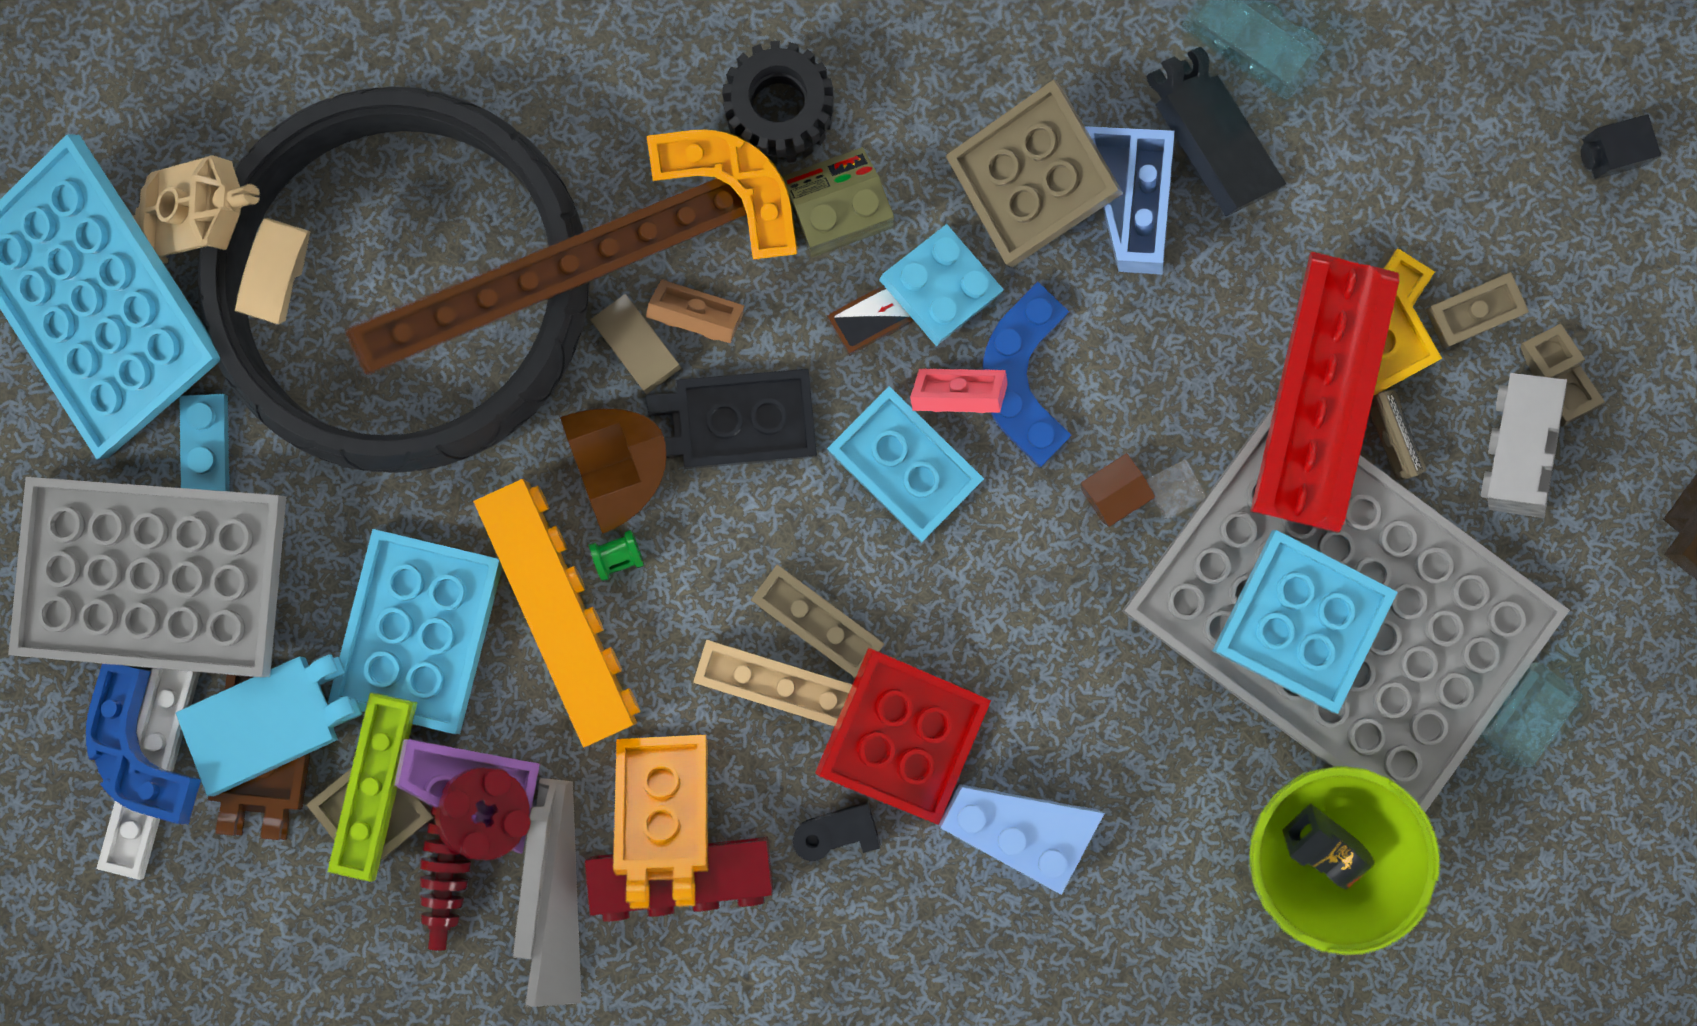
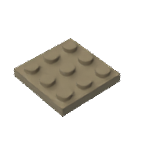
(1033, 174)

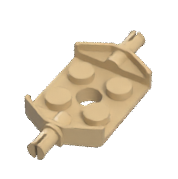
(192, 206)

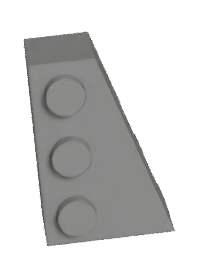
(1524, 444)

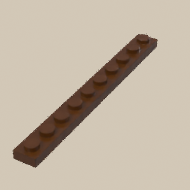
(542, 275)

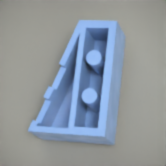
(1023, 832)

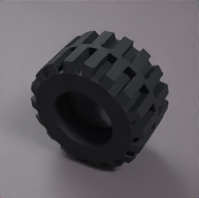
(784, 67)

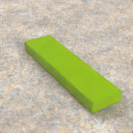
(371, 787)

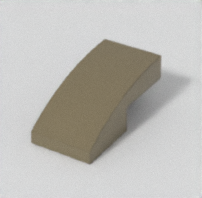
(635, 343)
(1557, 356)

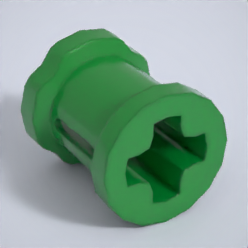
(616, 555)

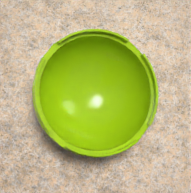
(1382, 901)

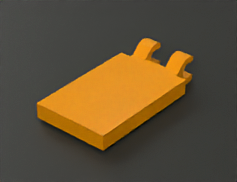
(661, 814)

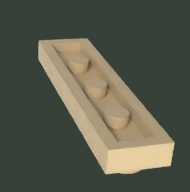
(771, 683)

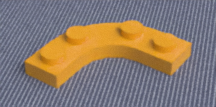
(744, 169)

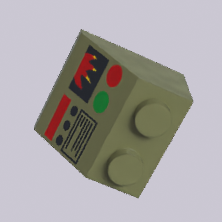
(839, 202)

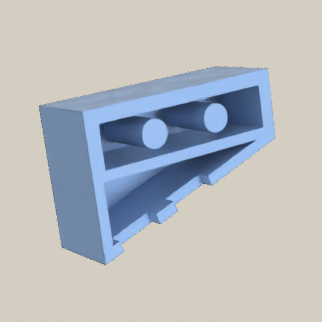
(1138, 217)

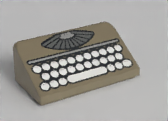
(1396, 436)

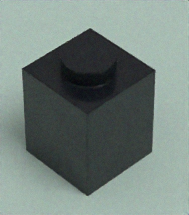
(1620, 147)

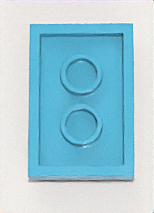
(905, 464)

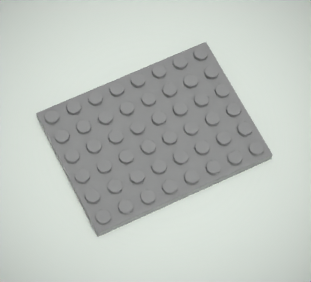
(1439, 661)

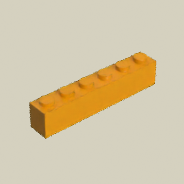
(556, 612)

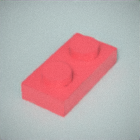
(959, 390)

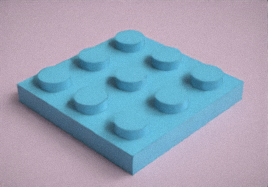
(1305, 621)

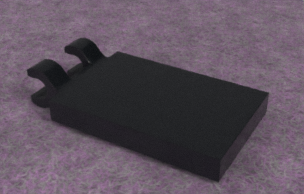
(1214, 133)
(739, 418)

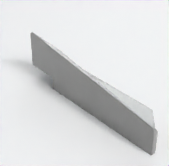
(548, 900)

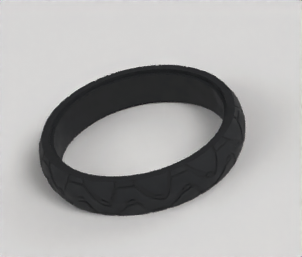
(283, 155)

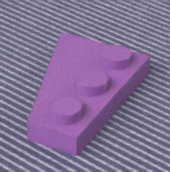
(428, 768)

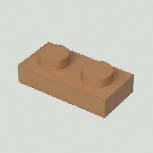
(695, 311)

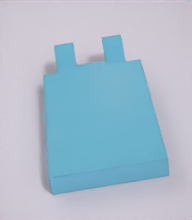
(264, 722)

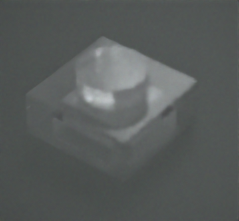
(1176, 489)

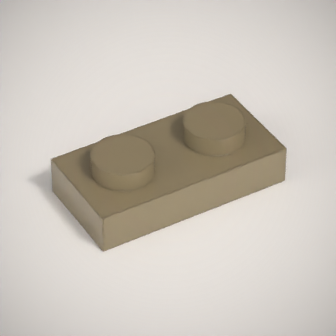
(1477, 310)

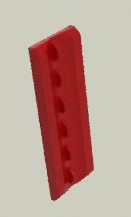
(1325, 392)

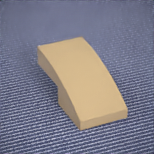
(271, 269)

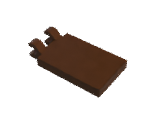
(268, 793)

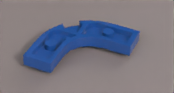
(1009, 349)
(117, 753)

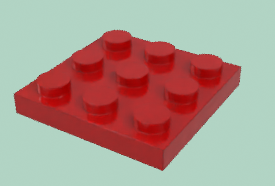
(903, 736)

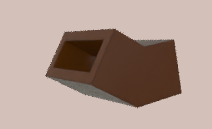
(1117, 490)

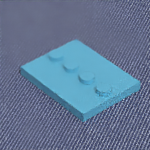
(418, 627)

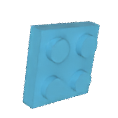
(941, 284)

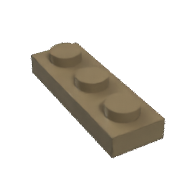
(815, 620)

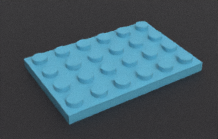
(95, 300)

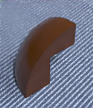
(618, 460)

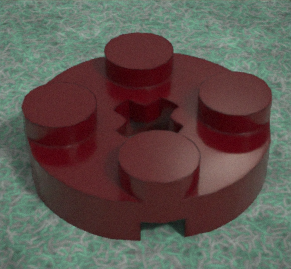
(459, 803)

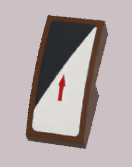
(868, 319)

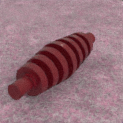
(443, 884)

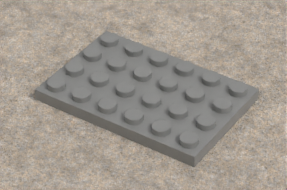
(148, 576)

